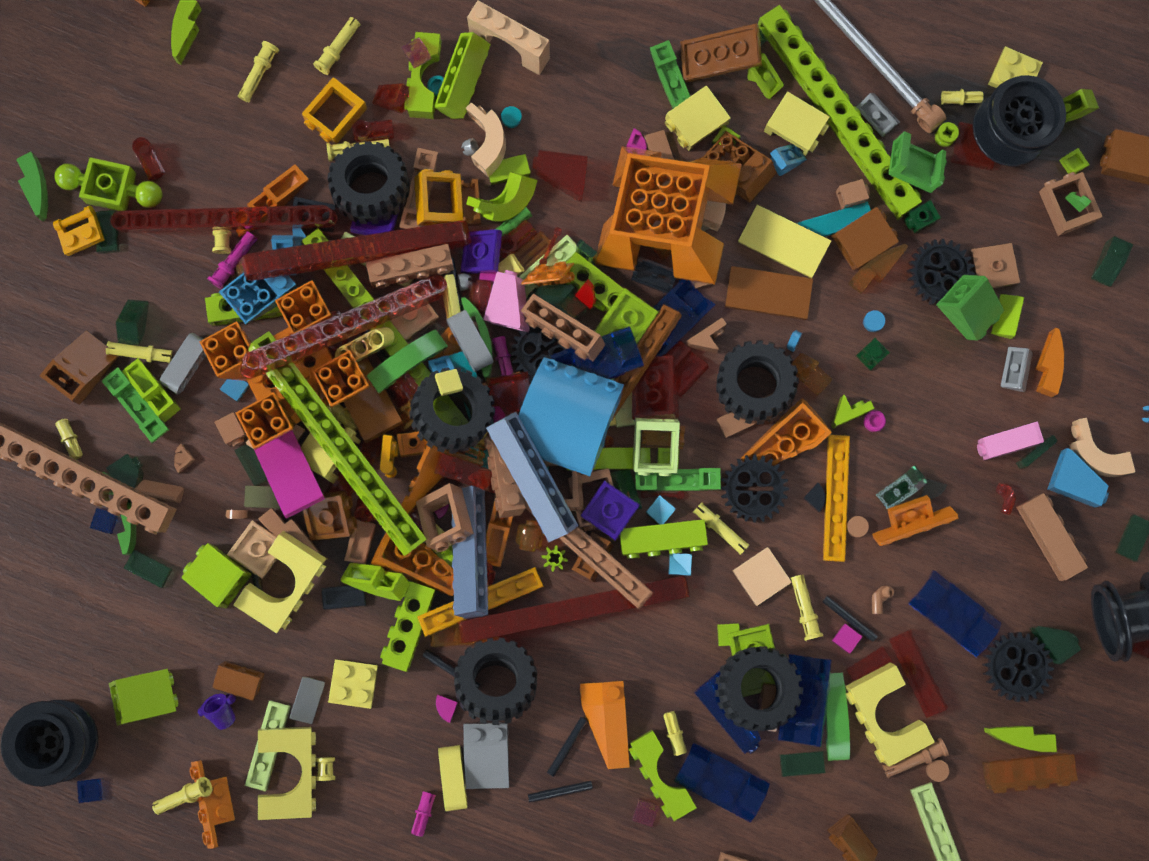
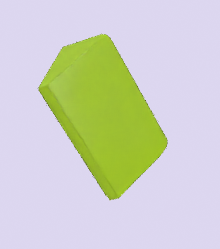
(1009, 319)

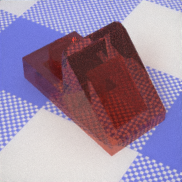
(391, 97)

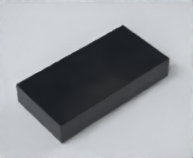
(342, 597)

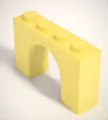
(276, 611)
(865, 695)
(298, 801)

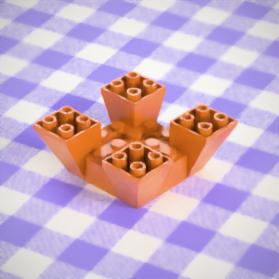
(692, 183)
(330, 377)

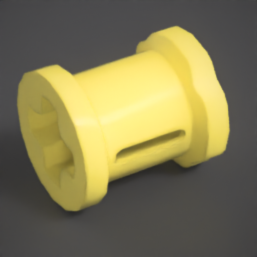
(222, 241)
(325, 763)

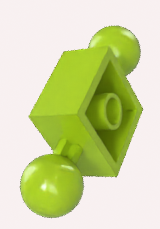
(108, 185)

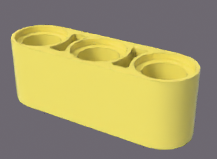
(372, 343)
(452, 778)

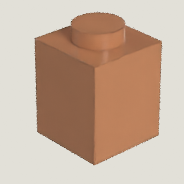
(853, 193)
(231, 430)

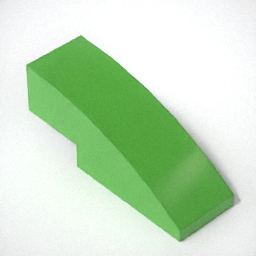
(34, 184)

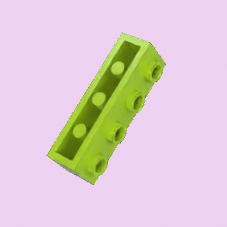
(462, 75)
(663, 537)

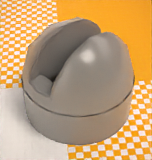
(470, 147)
(463, 281)

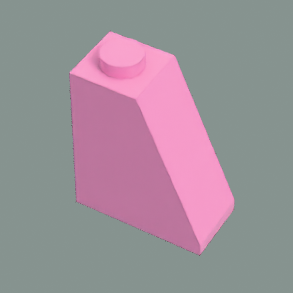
(506, 302)
(1010, 441)

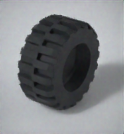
(362, 160)
(757, 356)
(445, 435)
(491, 654)
(786, 689)

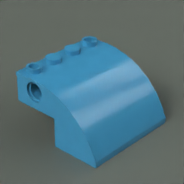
(569, 414)

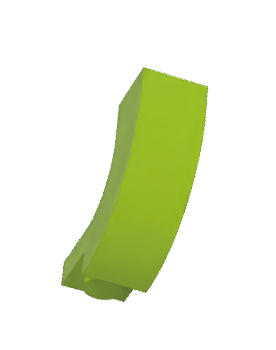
(510, 202)

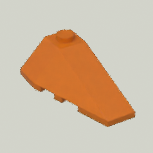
(792, 434)
(426, 480)
(418, 566)
(606, 715)

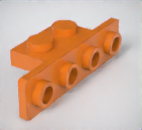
(913, 518)
(214, 808)

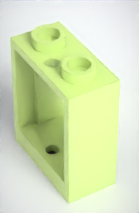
(662, 425)

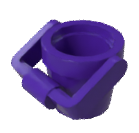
(218, 710)

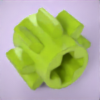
(553, 564)

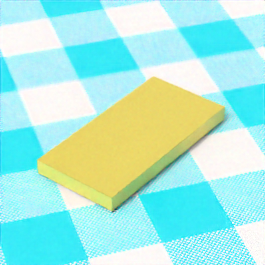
(784, 241)

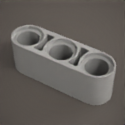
(470, 340)
(183, 364)

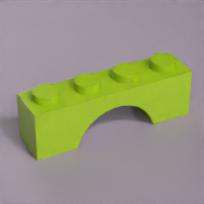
(420, 99)
(675, 799)

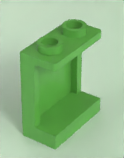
(916, 164)

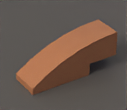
(276, 525)

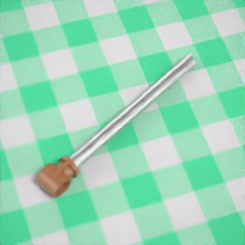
(928, 116)

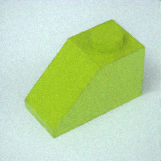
(1080, 104)

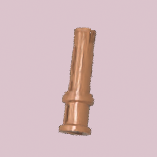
(925, 755)

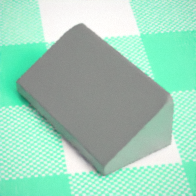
(877, 114)
(1016, 369)
(307, 700)

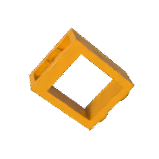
(359, 107)
(423, 215)

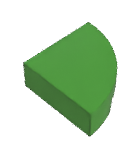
(1078, 202)

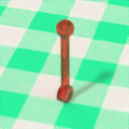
(557, 232)
(679, 495)

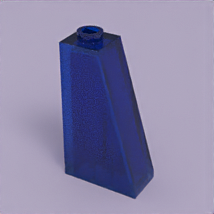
(744, 739)

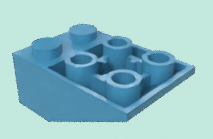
(256, 297)

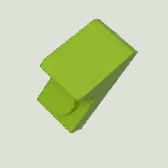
(765, 77)
(845, 413)

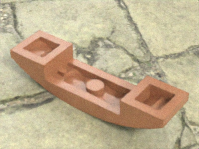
(424, 160)

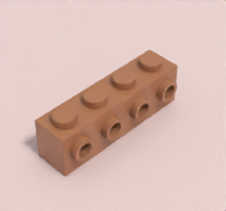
(410, 266)
(562, 327)
(508, 495)
(1052, 537)

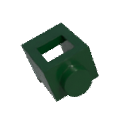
(929, 213)
(872, 354)

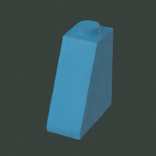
(1077, 480)

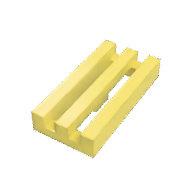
(451, 297)

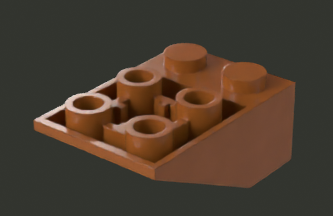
(755, 169)
(79, 367)
(851, 840)

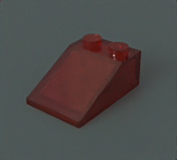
(657, 391)

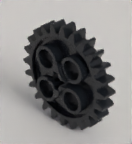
(945, 254)
(533, 338)
(754, 507)
(1036, 673)

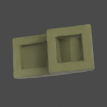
(260, 497)

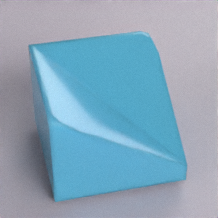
(660, 510)
(680, 564)

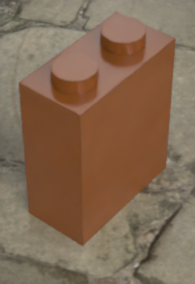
(1126, 156)
(865, 238)

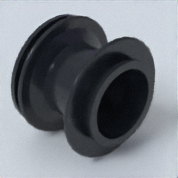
(1028, 105)
(1121, 617)
(75, 734)

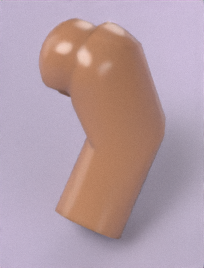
(879, 597)

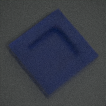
(103, 521)
(89, 790)

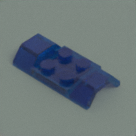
(692, 307)
(614, 360)
(956, 614)
(809, 721)
(722, 782)

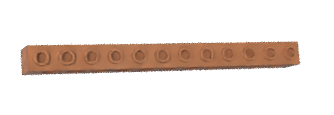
(160, 515)

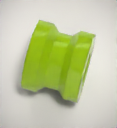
(944, 139)

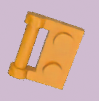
(82, 236)
(389, 451)

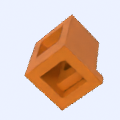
(404, 444)

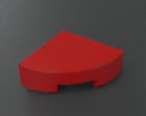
(586, 294)

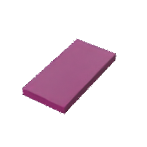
(289, 474)

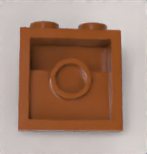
(330, 517)

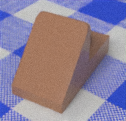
(703, 339)

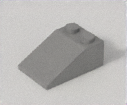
(486, 755)

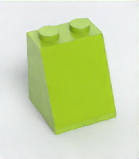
(215, 576)
(143, 696)

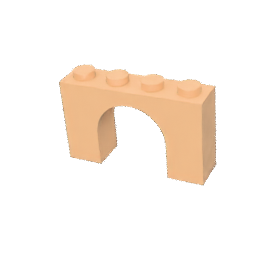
(531, 46)

